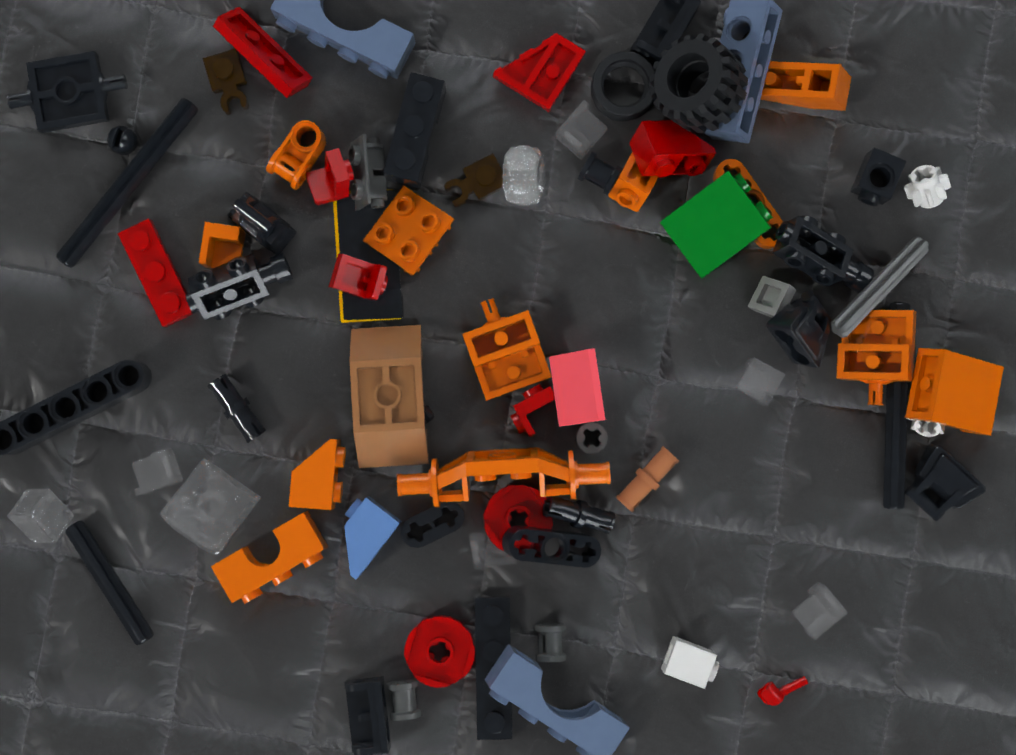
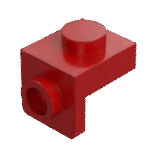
(332, 181)
(359, 277)
(534, 399)

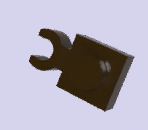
(225, 76)
(482, 178)

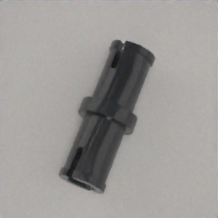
(236, 408)
(579, 514)

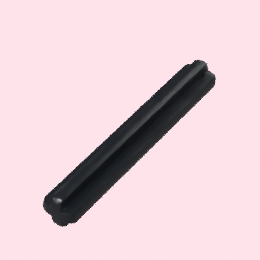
(109, 582)

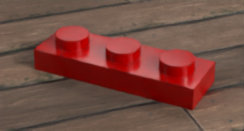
(262, 52)
(156, 272)

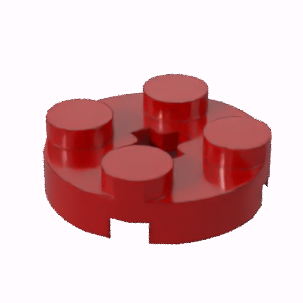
(505, 501)
(450, 668)

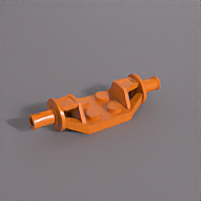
(515, 461)

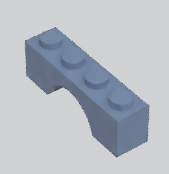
(381, 46)
(591, 727)

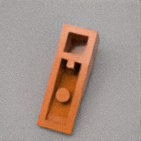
(807, 85)

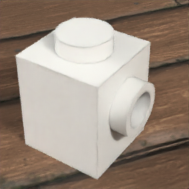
(690, 662)

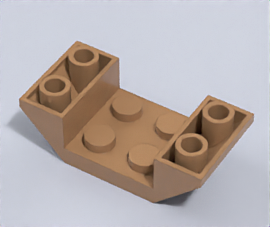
(388, 396)

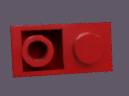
(668, 149)

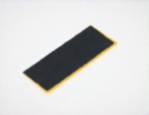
(350, 231)

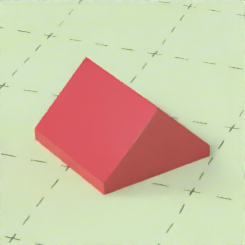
(577, 387)

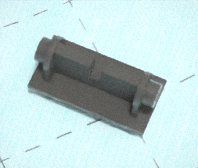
(366, 157)

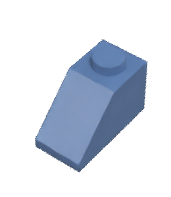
(367, 532)

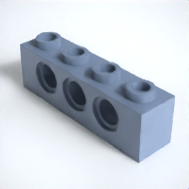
(762, 22)

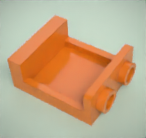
(954, 391)

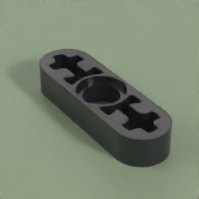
(541, 536)

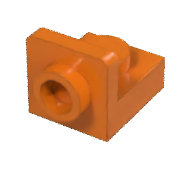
(632, 188)

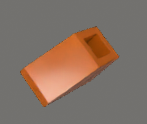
(316, 478)

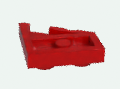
(542, 70)

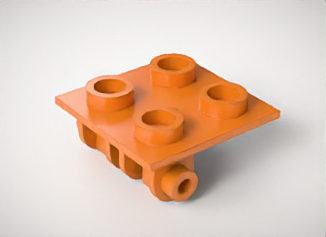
(408, 230)

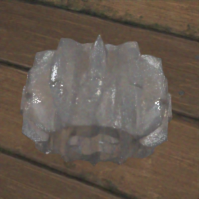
(523, 175)

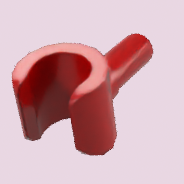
(773, 696)

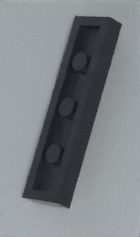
(491, 639)

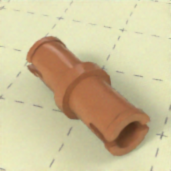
(647, 479)

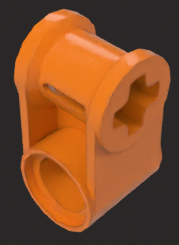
(297, 156)

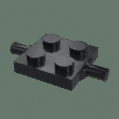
(67, 92)

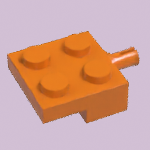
(879, 351)
(506, 352)

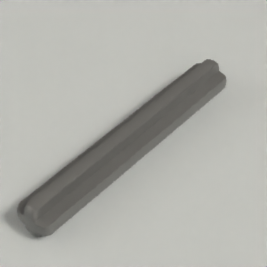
(879, 287)

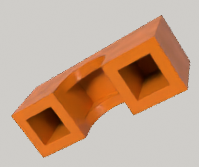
(244, 575)

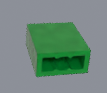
(717, 223)

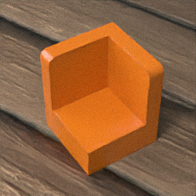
(220, 244)

